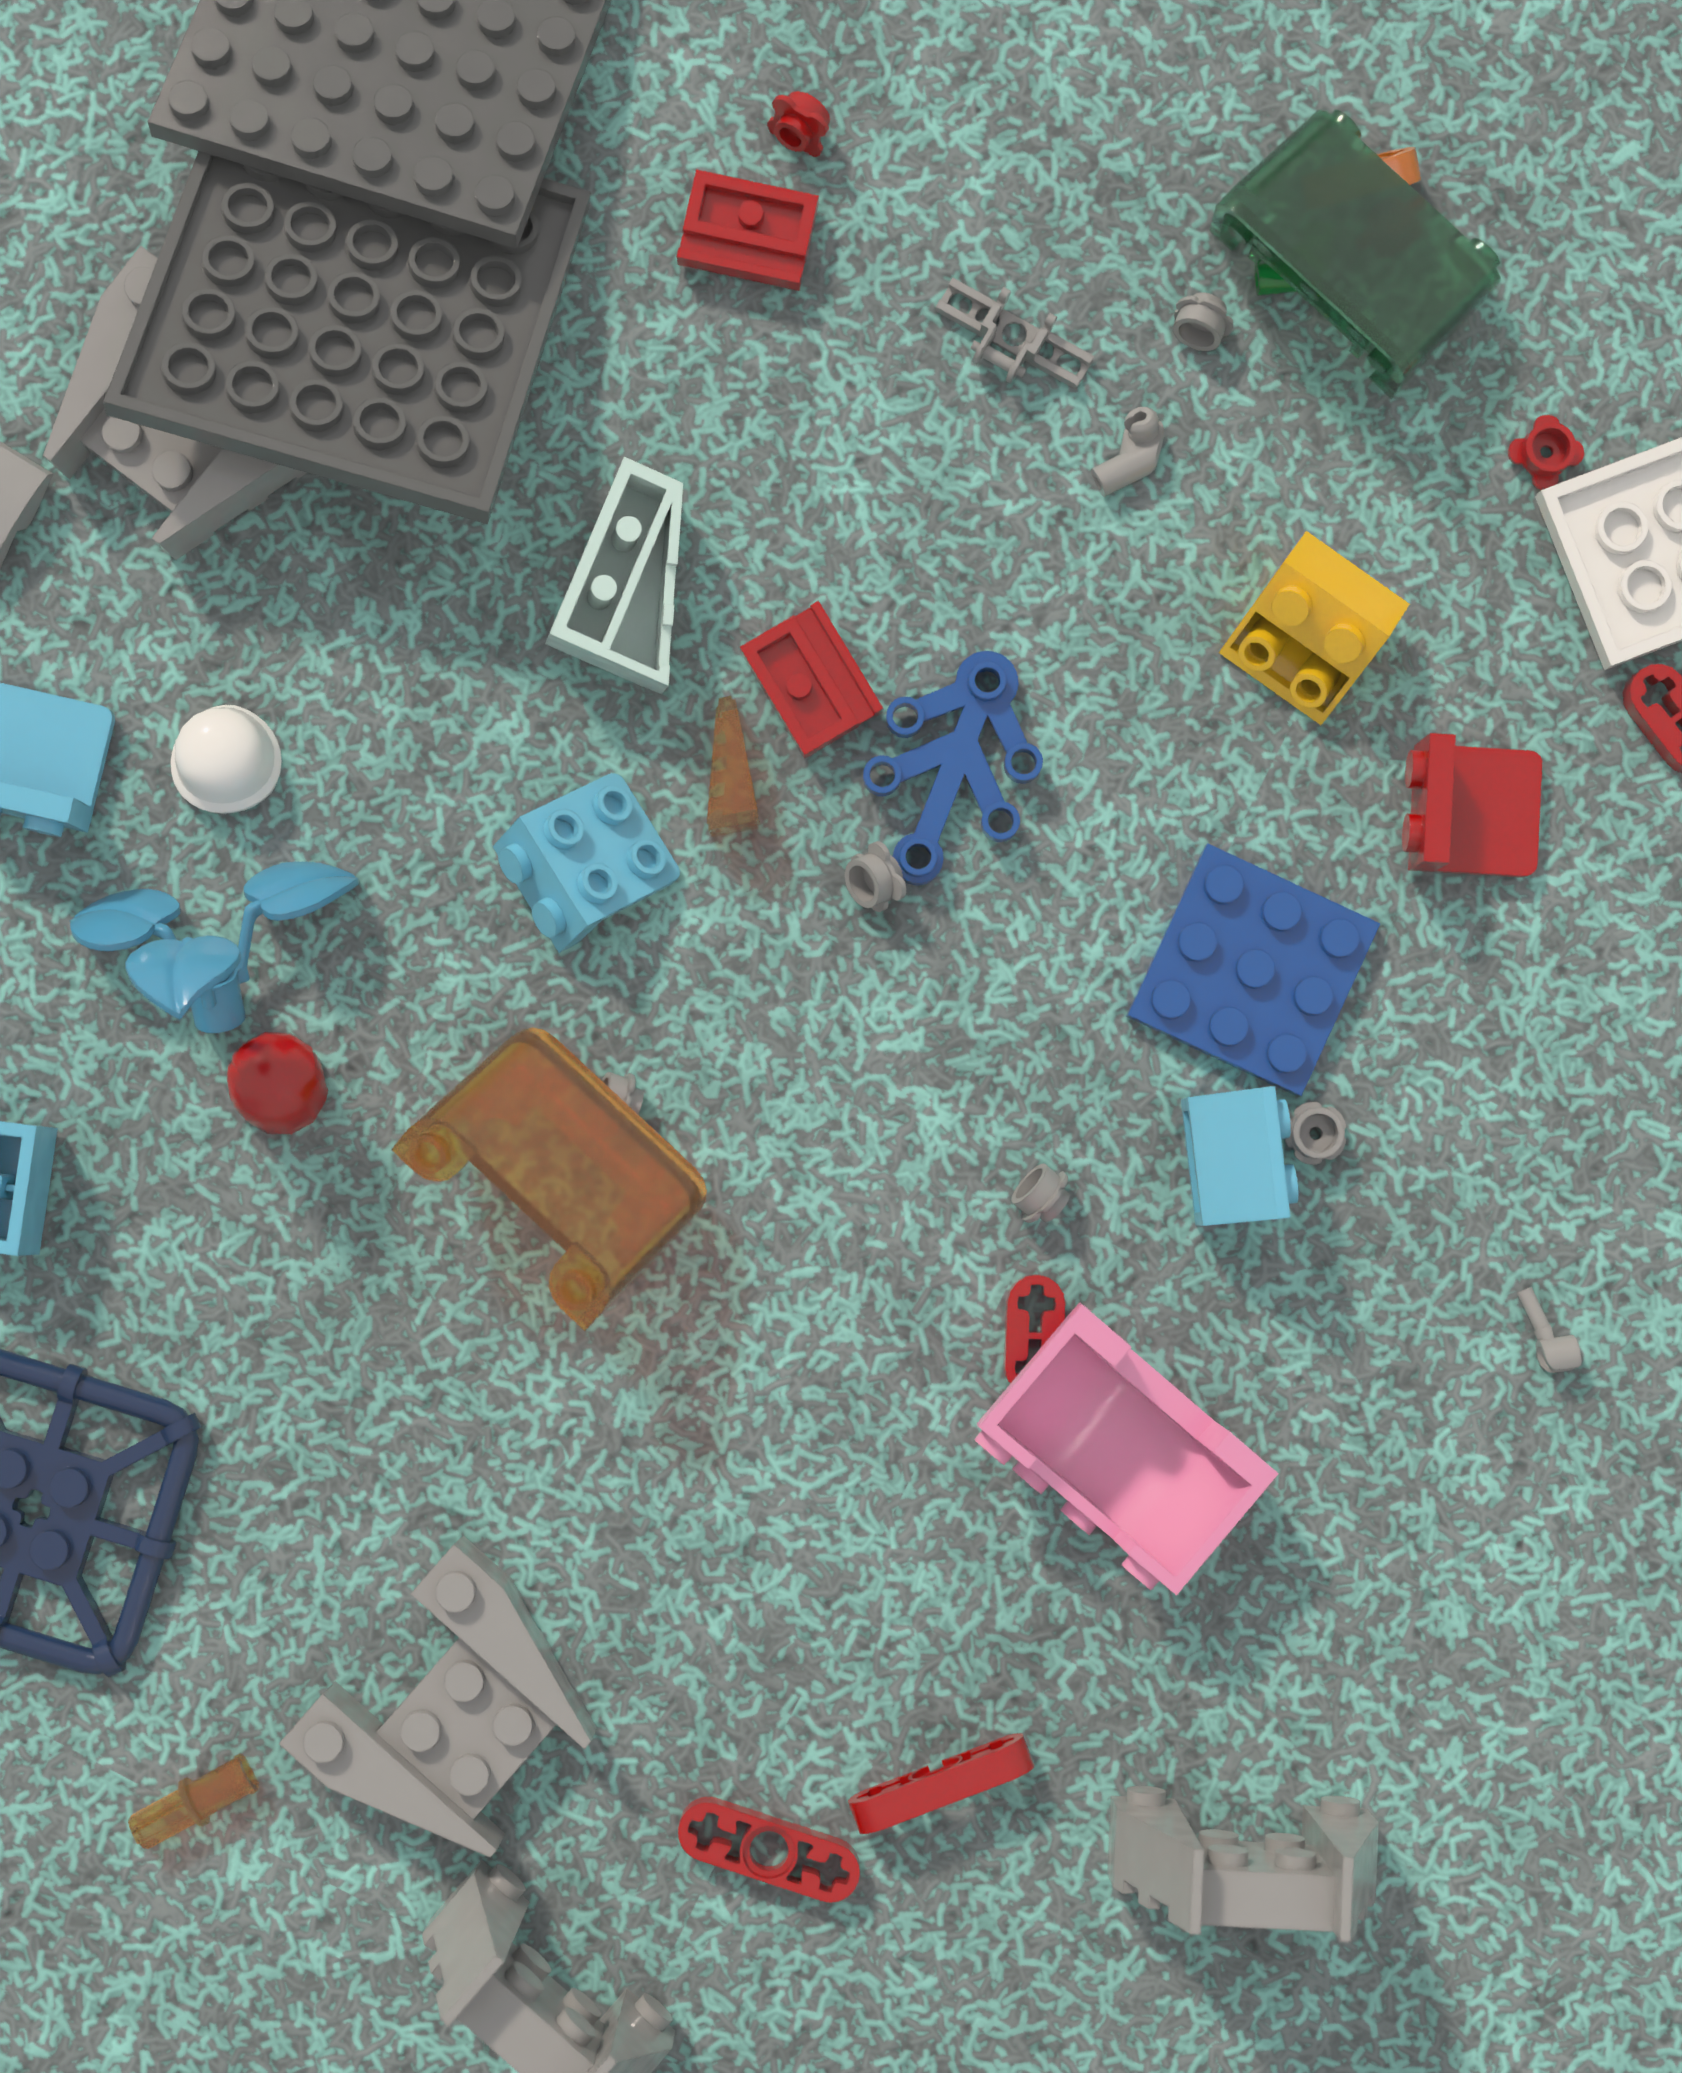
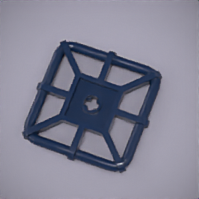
(76, 1492)

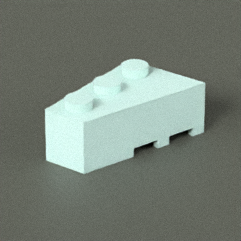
(624, 585)

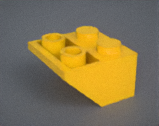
(1314, 628)

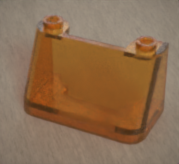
(568, 1161)

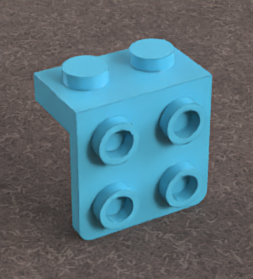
(51, 758)
(585, 859)

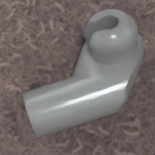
(1137, 455)

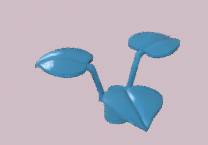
(209, 968)

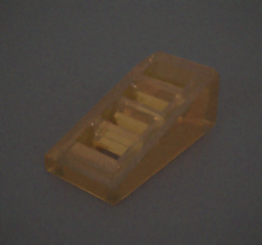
(731, 791)

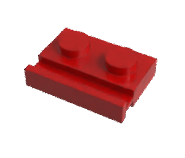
(747, 230)
(811, 679)

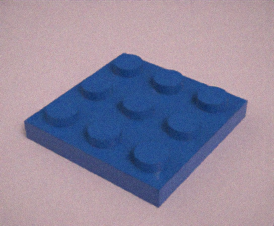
(1253, 970)

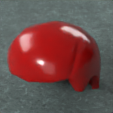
(277, 1083)

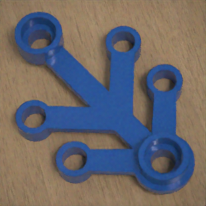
(957, 756)

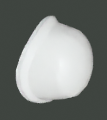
(225, 760)

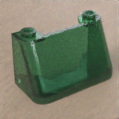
(1359, 246)

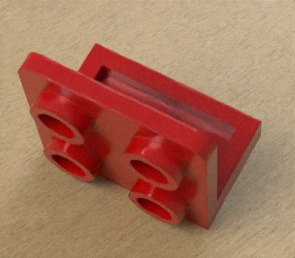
(1472, 808)

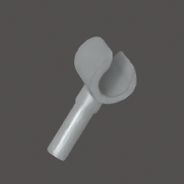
(1553, 1353)

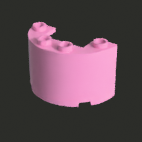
(1124, 1451)

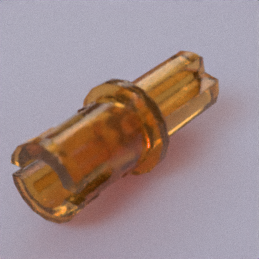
(193, 1802)

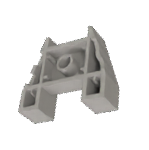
(186, 477)
(464, 1720)
(1218, 1881)
(514, 2002)

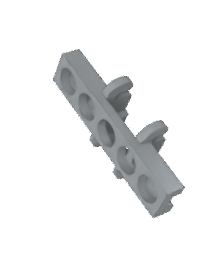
(993, 334)

